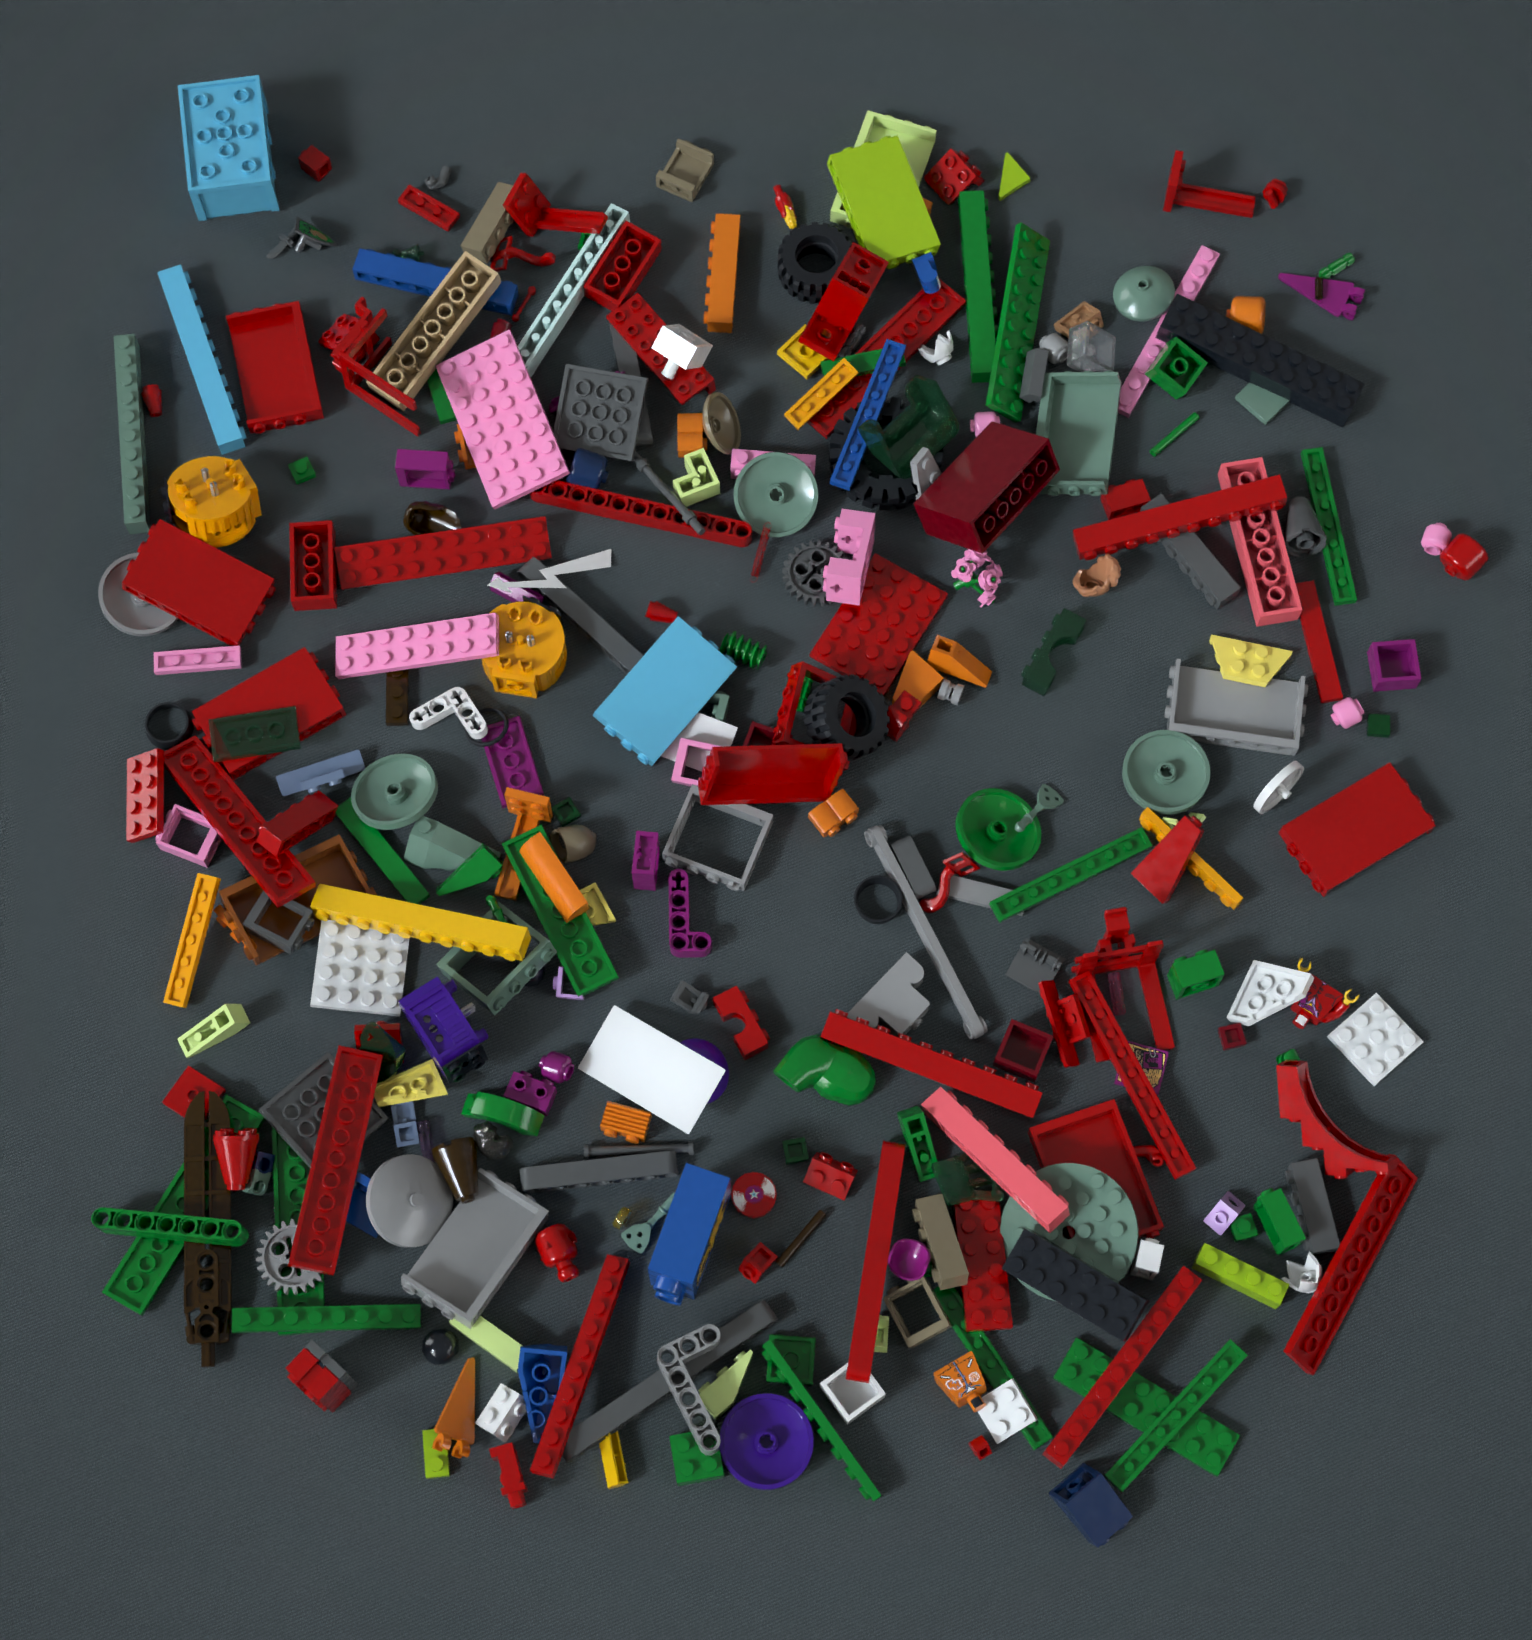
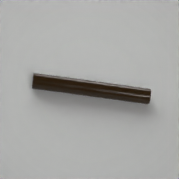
(800, 1239)

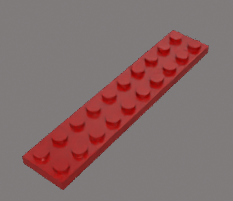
(910, 326)
(442, 552)
(235, 820)
(335, 1161)
(1349, 1267)

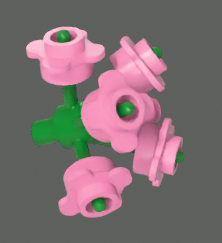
(987, 579)

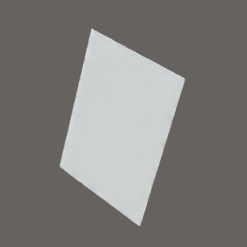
(705, 730)

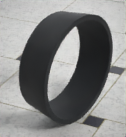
(162, 744)
(883, 880)

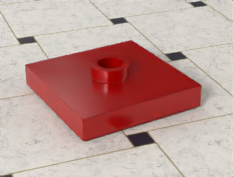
(187, 1087)

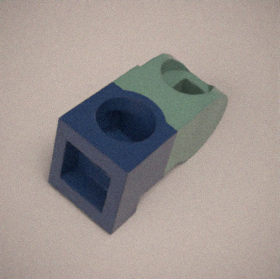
(260, 1173)

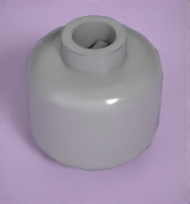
(1057, 347)

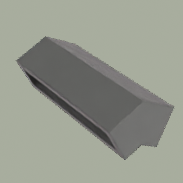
(1034, 375)

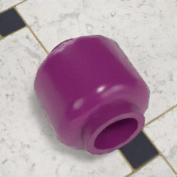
(556, 1067)

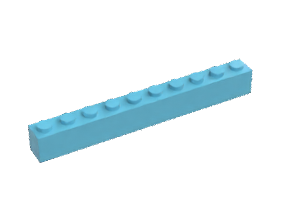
(201, 359)

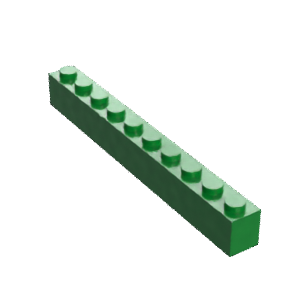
(977, 283)

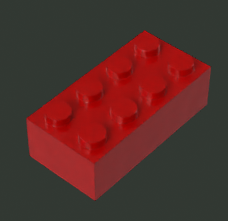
(622, 266)
(313, 565)

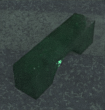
(1065, 631)

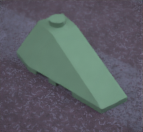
(439, 846)

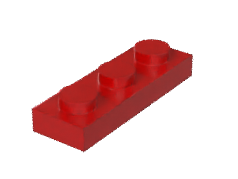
(429, 208)

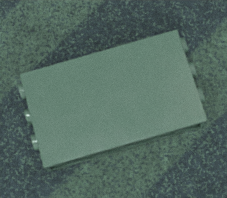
(1080, 421)

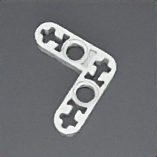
(450, 706)

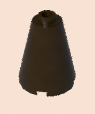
(459, 1167)

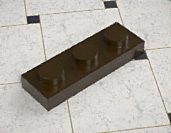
(397, 697)

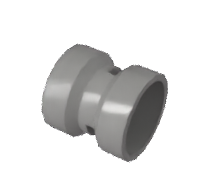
(946, 689)

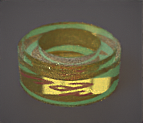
(621, 1218)

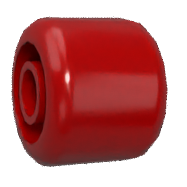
(1463, 557)

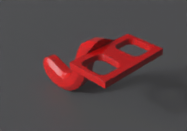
(510, 252)
(934, 904)

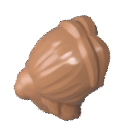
(1098, 577)

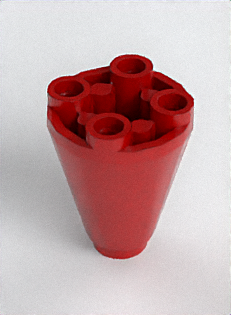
(236, 1155)

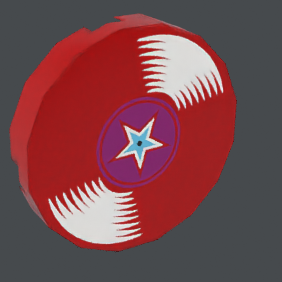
(754, 1195)

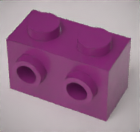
(531, 1092)

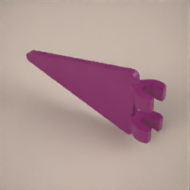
(1334, 293)

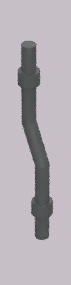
(687, 515)

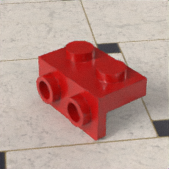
(830, 1175)

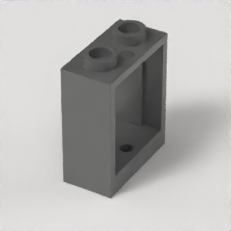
(295, 941)

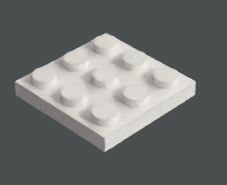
(1375, 1039)

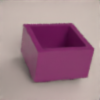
(1394, 665)

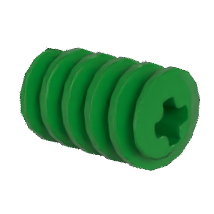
(743, 650)

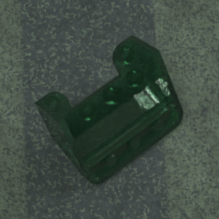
(924, 423)

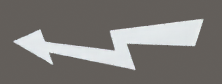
(589, 562)

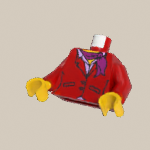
(1321, 1003)

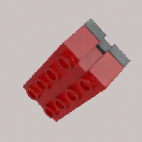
(320, 1377)

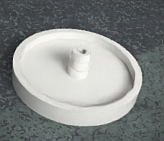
(1278, 787)

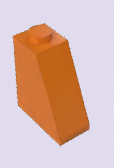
(918, 679)

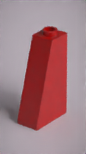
(1168, 860)

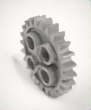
(273, 1264)

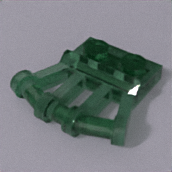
(956, 1184)

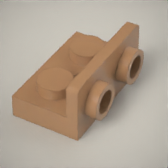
(1078, 315)

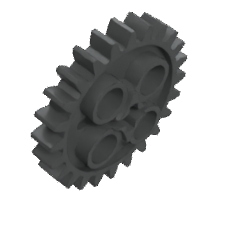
(804, 561)

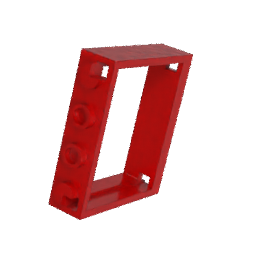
(790, 702)

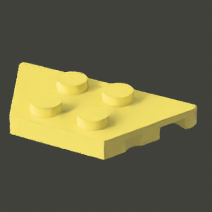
(1248, 661)

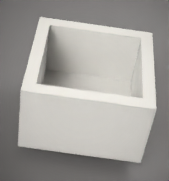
(849, 1396)

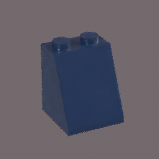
(1091, 1504)

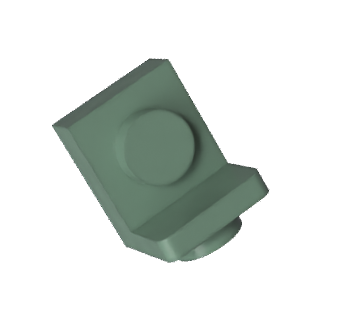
(721, 706)

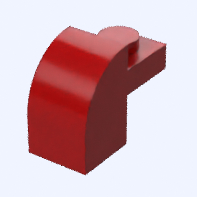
(901, 713)

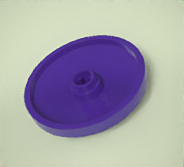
(766, 1441)

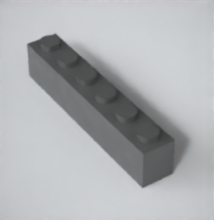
(1198, 563)

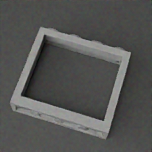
(694, 868)

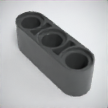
(913, 867)

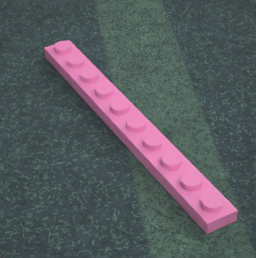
(1189, 288)

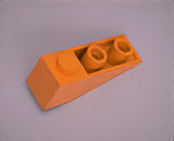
(955, 660)

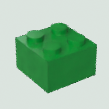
(1176, 368)
(1195, 973)
(690, 1463)

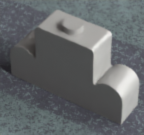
(895, 999)

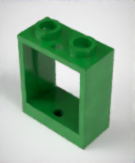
(1278, 1221)

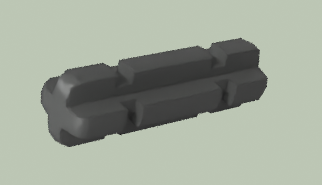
(853, 340)

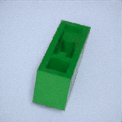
(474, 870)
(918, 1141)

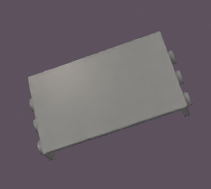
(1236, 712)
(476, 1250)

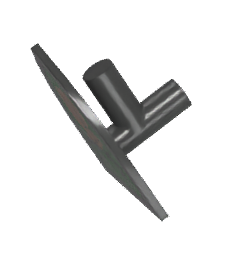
(311, 236)

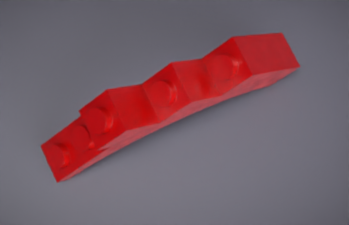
(1319, 1132)

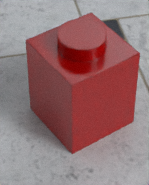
(314, 163)

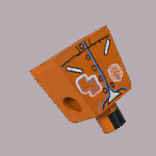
(963, 1382)

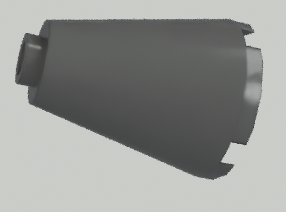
(1303, 529)

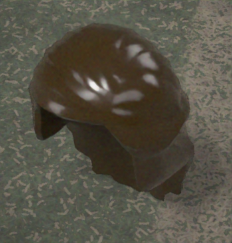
(426, 518)

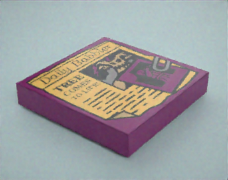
(1152, 1062)

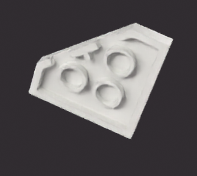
(1267, 991)

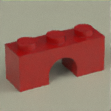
(734, 1005)

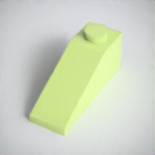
(214, 1029)

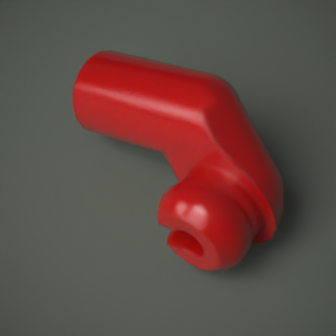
(1151, 1153)

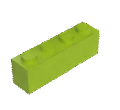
(1240, 1276)

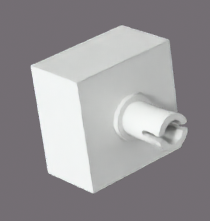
(681, 348)

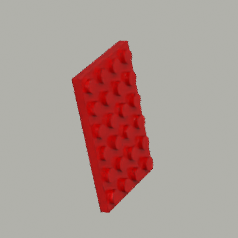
(885, 627)

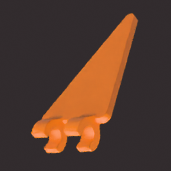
(458, 1415)

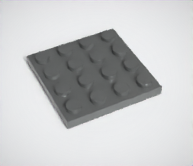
(600, 411)
(300, 1106)

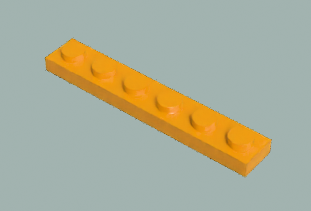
(1196, 865)
(192, 940)

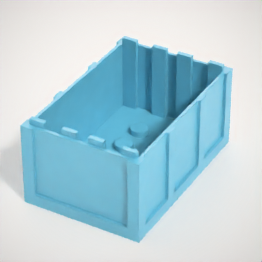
(227, 147)

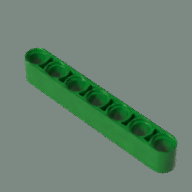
(178, 1232)

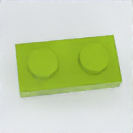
(435, 1461)

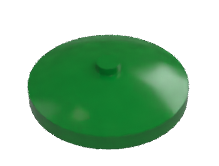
(988, 829)

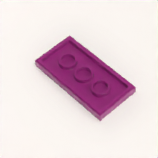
(511, 759)

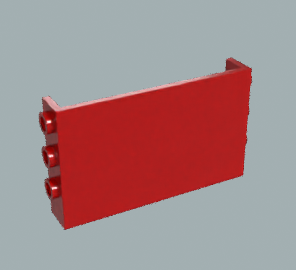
(275, 367)
(198, 583)
(285, 684)
(771, 774)
(1356, 828)

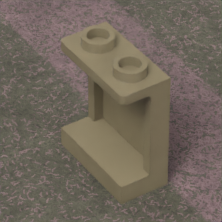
(685, 170)

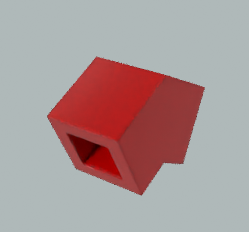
(980, 1447)

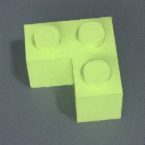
(700, 482)

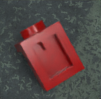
(757, 1262)

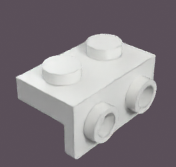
(502, 1413)

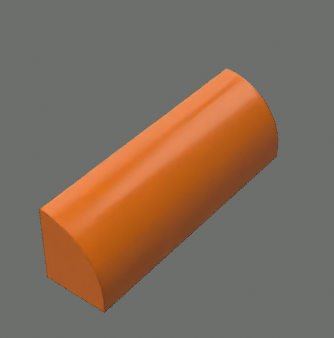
(553, 877)

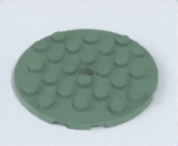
(1098, 1212)

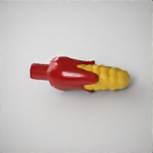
(785, 206)

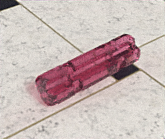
(1116, 993)

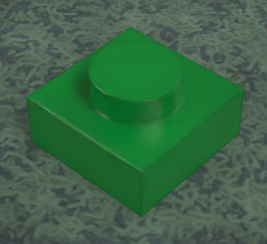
(302, 470)
(1243, 1228)

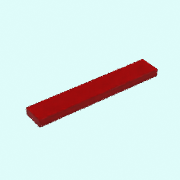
(1318, 644)

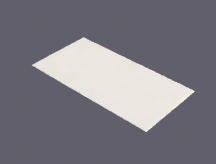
(651, 1069)

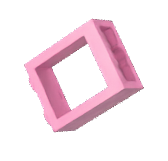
(681, 758)
(208, 847)

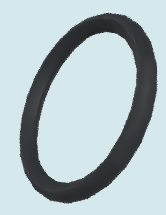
(506, 725)

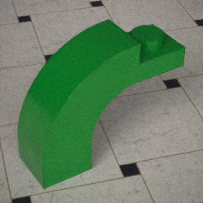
(504, 1112)

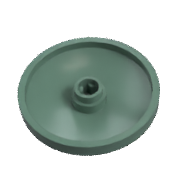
(776, 491)
(1166, 772)
(394, 791)

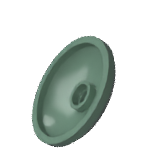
(1144, 302)

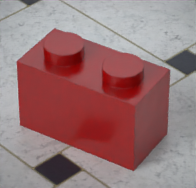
(1125, 498)

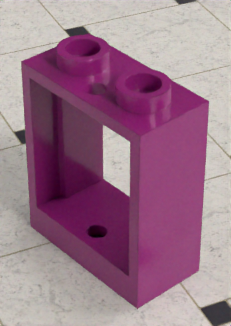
(424, 469)
(646, 860)

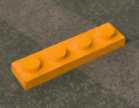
(821, 394)

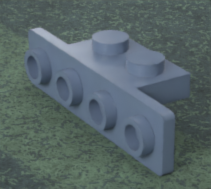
(319, 773)

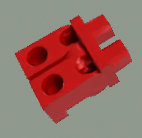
(511, 1474)

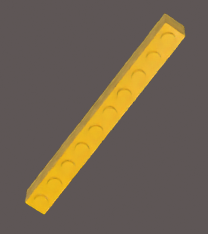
(421, 922)

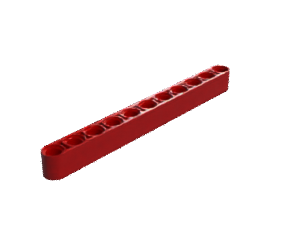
(648, 518)
(875, 1262)

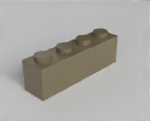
(489, 225)
(941, 1240)

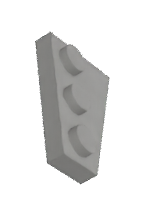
(924, 470)

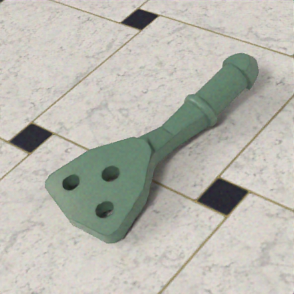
(1041, 804)
(645, 1228)

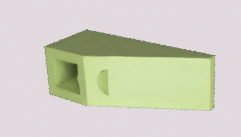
(723, 1392)

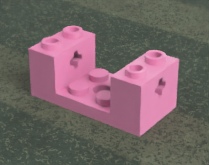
(847, 577)

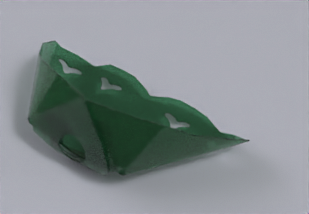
(386, 1045)

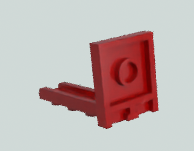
(1203, 197)
(533, 211)

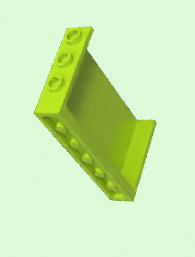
(883, 201)

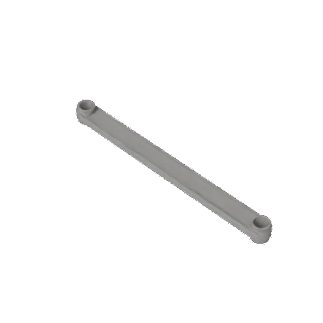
(973, 1025)

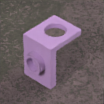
(558, 982)
(1224, 1213)

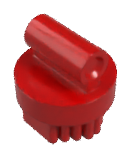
(1275, 192)

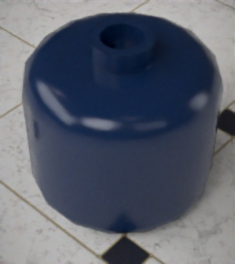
(587, 469)

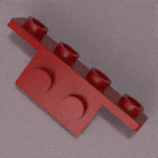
(1066, 1021)

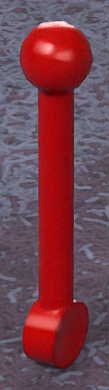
(531, 291)

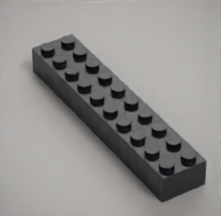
(1261, 360)

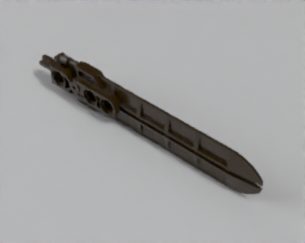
(219, 1207)

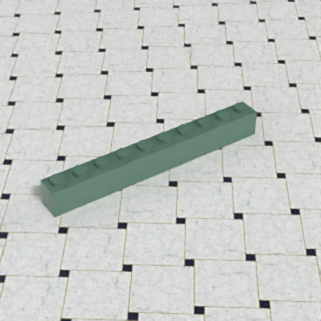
(132, 434)

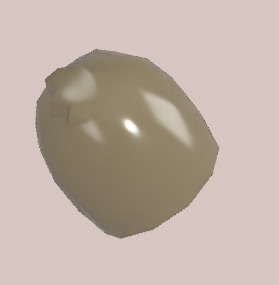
(578, 842)

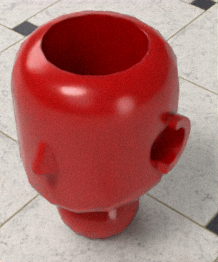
(558, 1249)

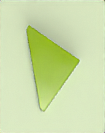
(1012, 177)

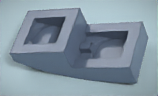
(405, 1124)

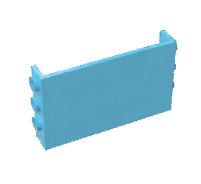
(664, 691)

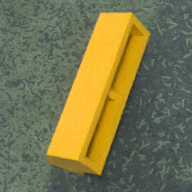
(613, 1461)

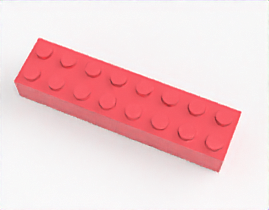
(1262, 552)

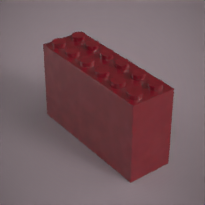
(987, 487)

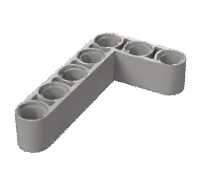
(687, 1387)

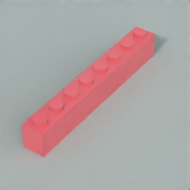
(996, 1159)

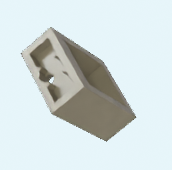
(930, 1331)

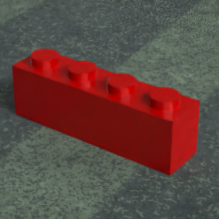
(297, 823)

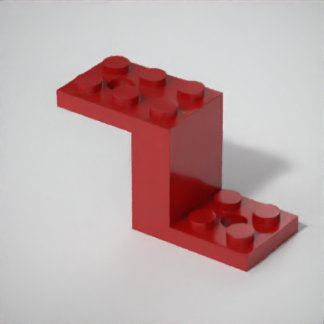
(843, 301)

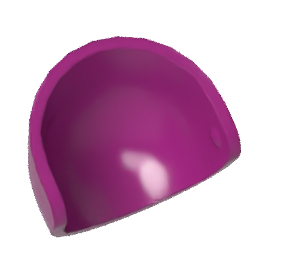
(909, 1259)

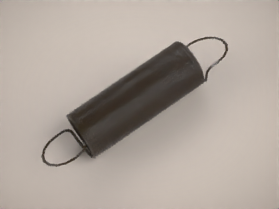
(1318, 288)

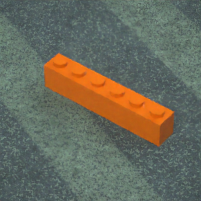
(723, 273)

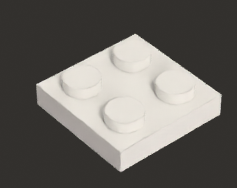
(1006, 1411)

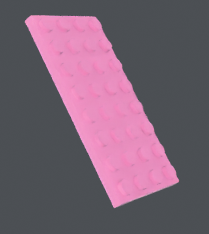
(502, 419)

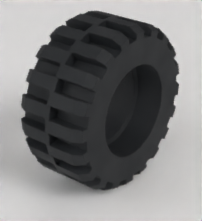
(804, 241)
(867, 708)

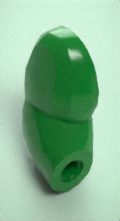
(829, 1068)

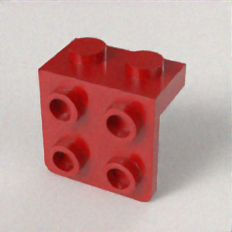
(953, 175)
(336, 333)

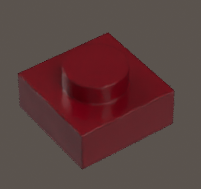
(1231, 1036)

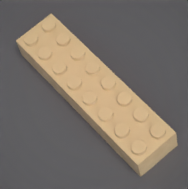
(436, 327)

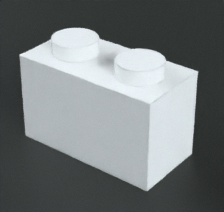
(1147, 1259)

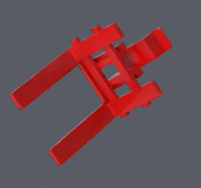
(352, 348)
(1114, 960)

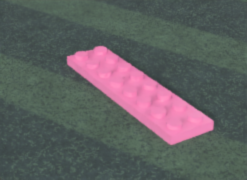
(417, 646)

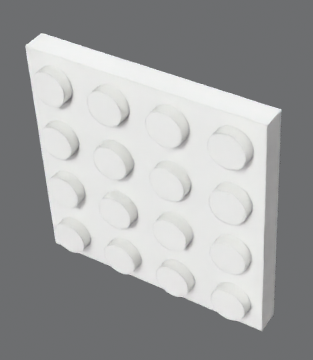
(359, 970)

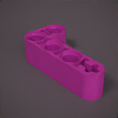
(682, 913)

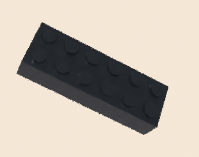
(1075, 1284)

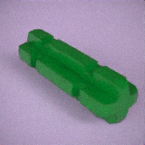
(1337, 266)
(804, 694)

